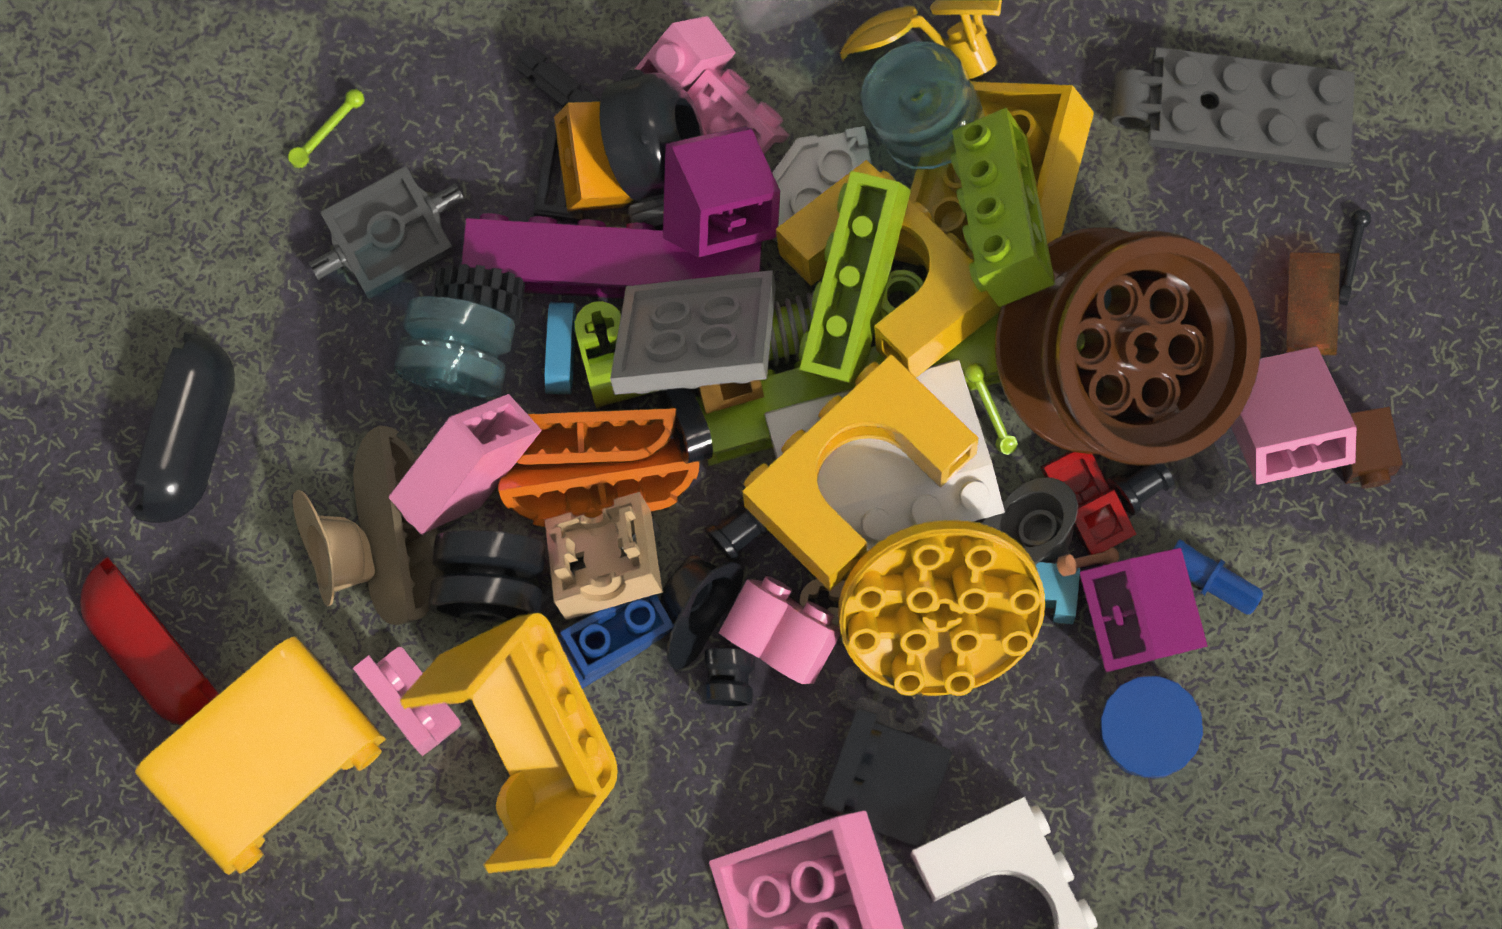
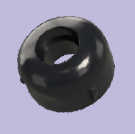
(637, 123)

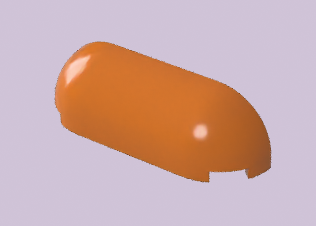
(599, 436)
(587, 488)

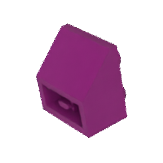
(719, 193)
(1143, 609)

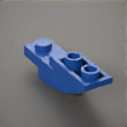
(613, 637)

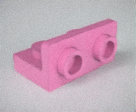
(726, 105)
(388, 682)

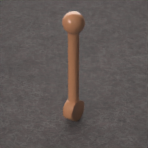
(1068, 564)

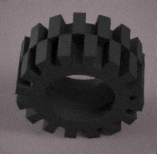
(483, 287)

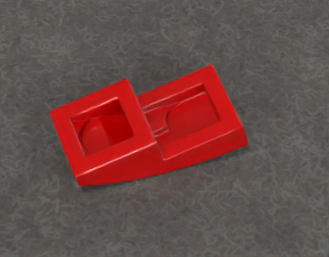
(1100, 515)

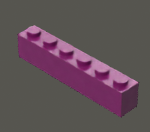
(590, 256)

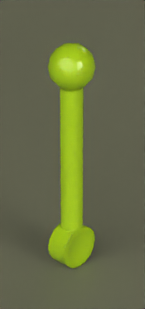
(299, 156)
(1005, 443)

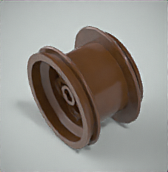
(1164, 393)

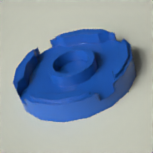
(1151, 727)

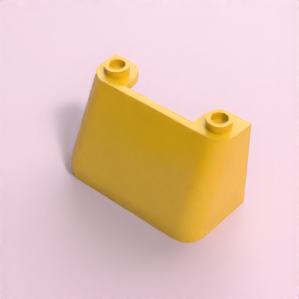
(258, 753)

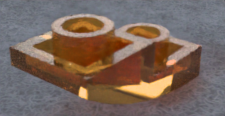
(1313, 302)

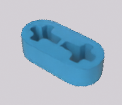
(560, 348)

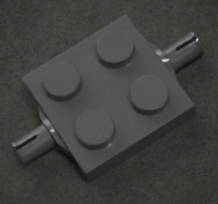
(387, 232)

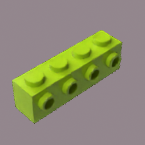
(1001, 208)
(854, 277)

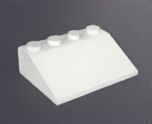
(879, 485)

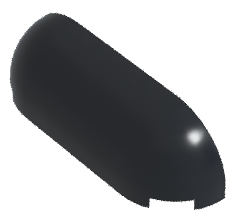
(184, 429)

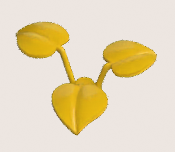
(965, 39)

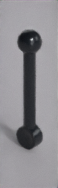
(1360, 219)

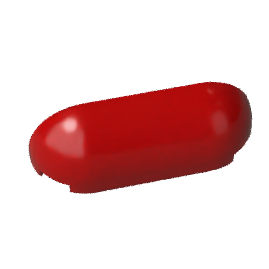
(142, 646)

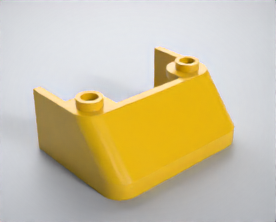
(540, 729)

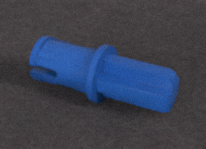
(1219, 581)

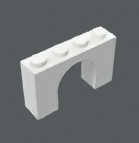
(1004, 844)

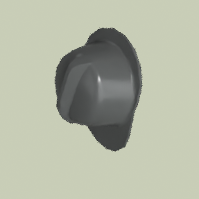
(1039, 518)

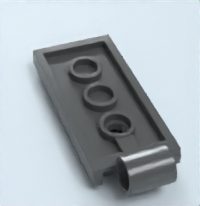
(1260, 111)

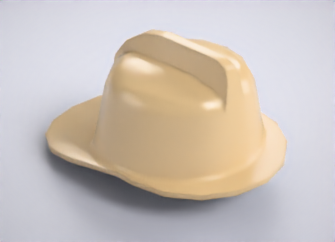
(335, 548)

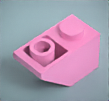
(688, 51)

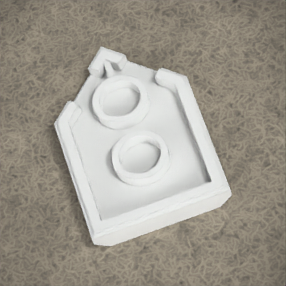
(815, 166)

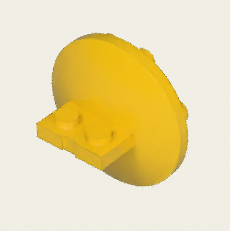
(941, 607)

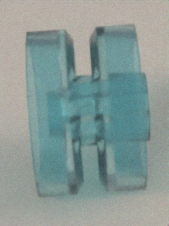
(916, 102)
(454, 347)

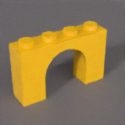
(934, 317)
(883, 406)

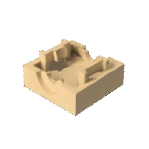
(610, 573)

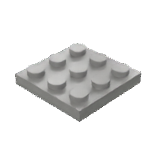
(694, 333)

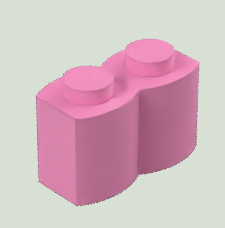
(780, 630)

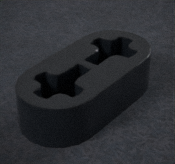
(691, 431)

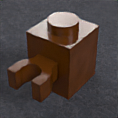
(1376, 449)

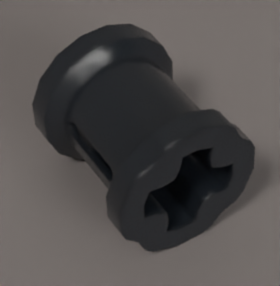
(1140, 484)
(735, 531)

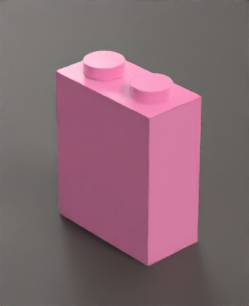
(1294, 419)
(464, 463)

